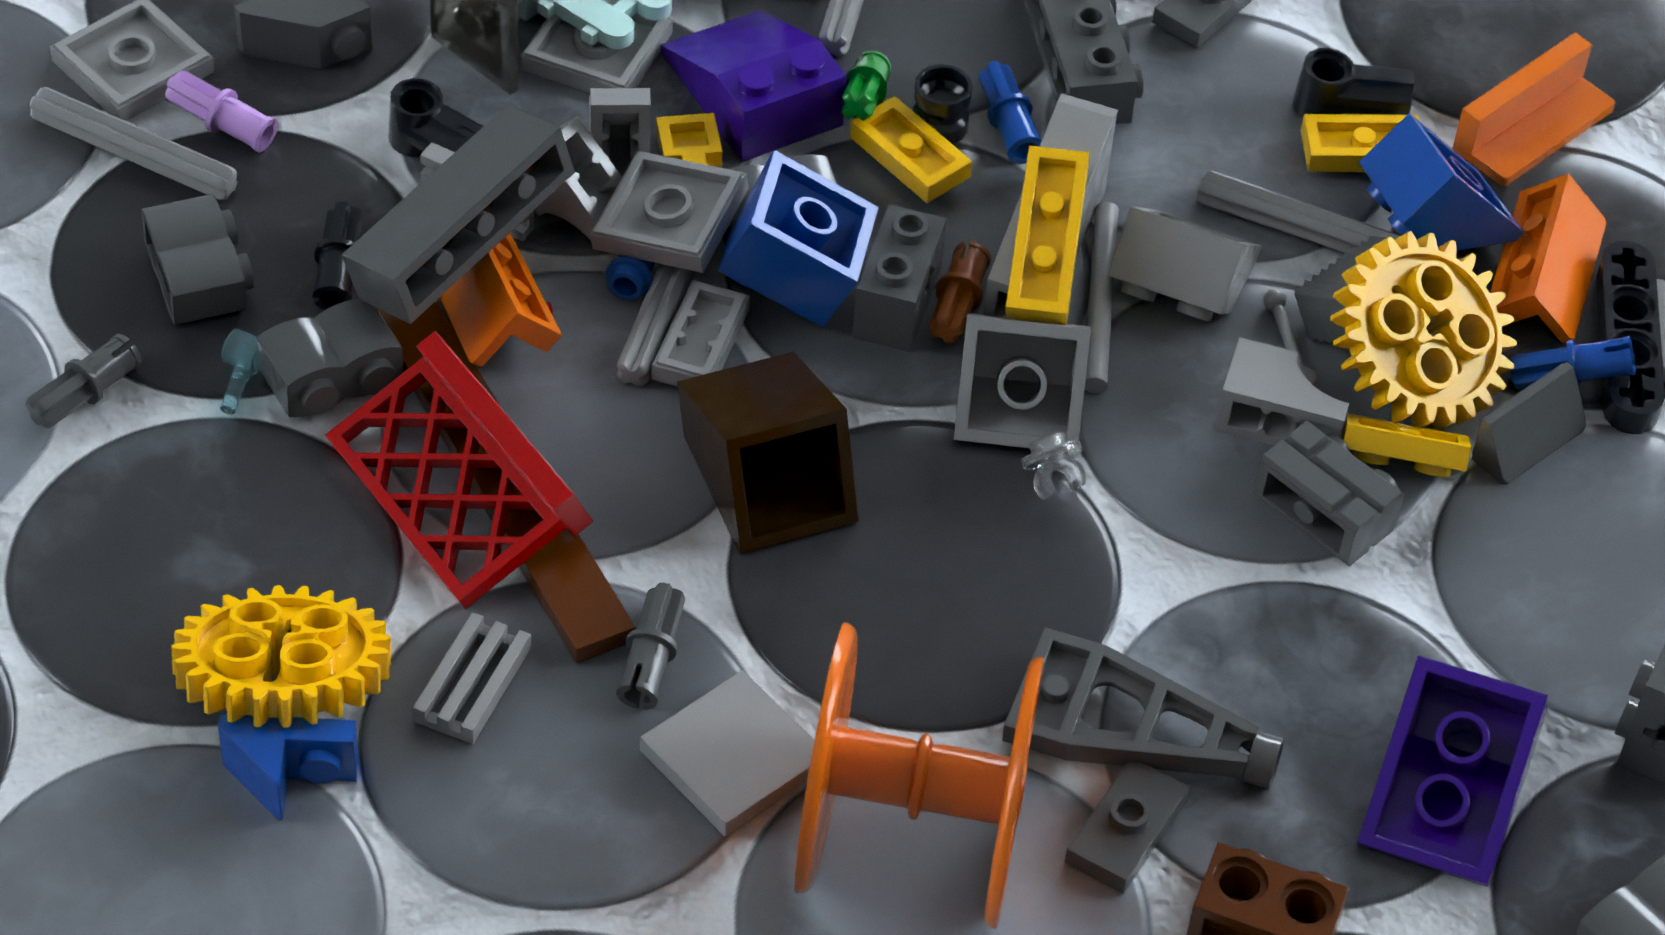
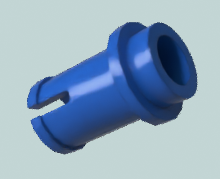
(629, 277)

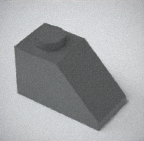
(304, 30)

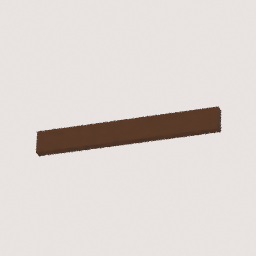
(563, 570)

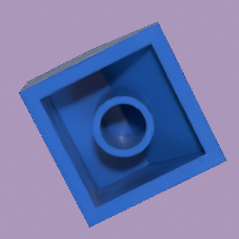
(1435, 190)
(799, 239)

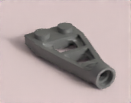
(1079, 666)

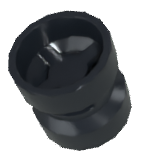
(943, 100)

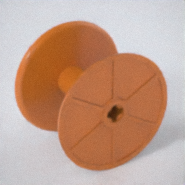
(911, 774)

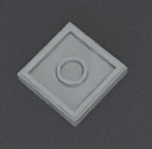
(130, 58)
(565, 59)
(669, 211)
(731, 752)

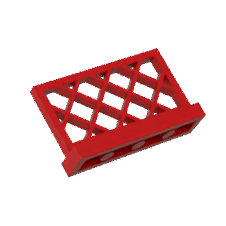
(505, 448)

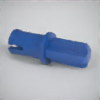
(1009, 111)
(1588, 359)

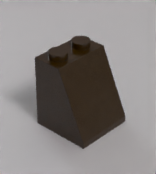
(771, 450)

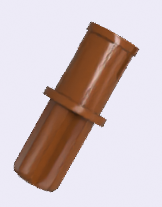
(959, 291)

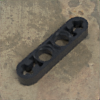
(1644, 335)

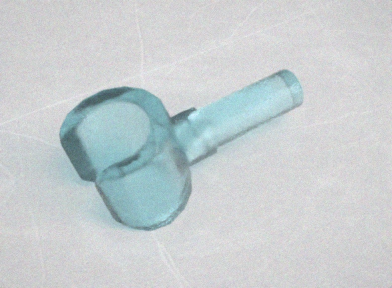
(240, 352)

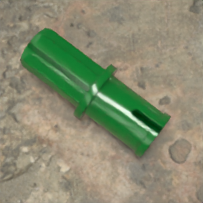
(866, 85)

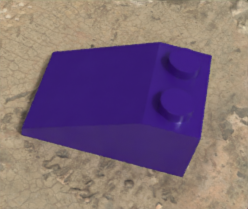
(760, 82)
(1453, 770)

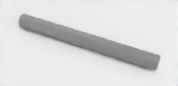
(1101, 296)

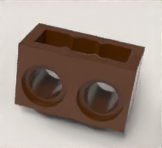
(1271, 897)

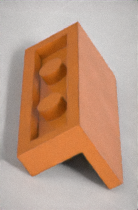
(1532, 113)
(1554, 258)
(496, 302)

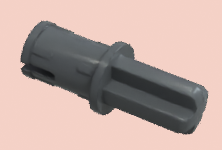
(83, 381)
(651, 646)

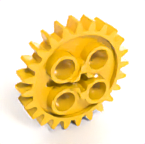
(1423, 331)
(319, 665)

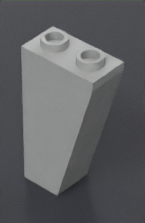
(1076, 127)

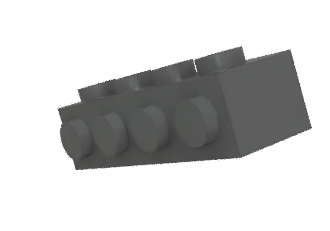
(1086, 52)
(458, 213)

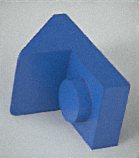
(272, 755)

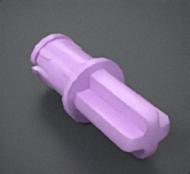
(221, 110)

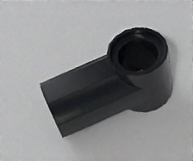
(1336, 85)
(422, 119)

